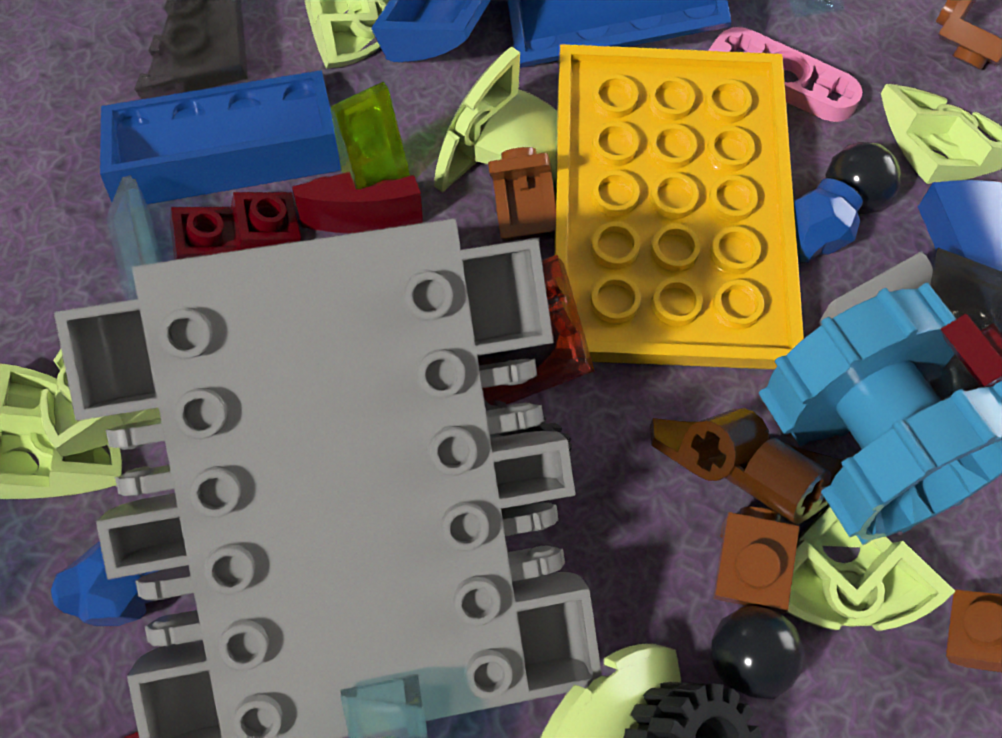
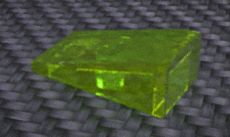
(369, 137)

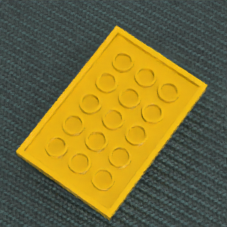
(677, 205)

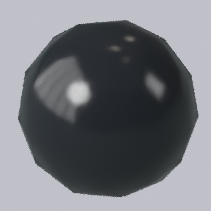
(869, 171)
(757, 652)

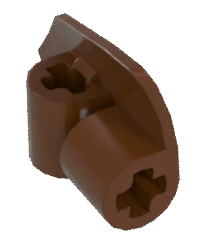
(740, 450)

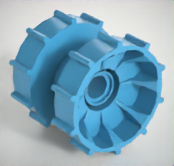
(872, 378)

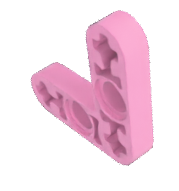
(806, 68)

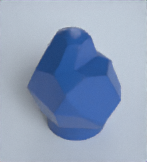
(826, 219)
(97, 601)

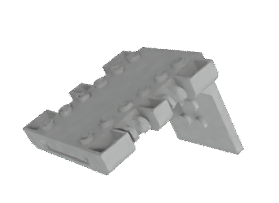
(334, 481)

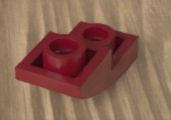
(337, 206)
(249, 223)
(976, 349)

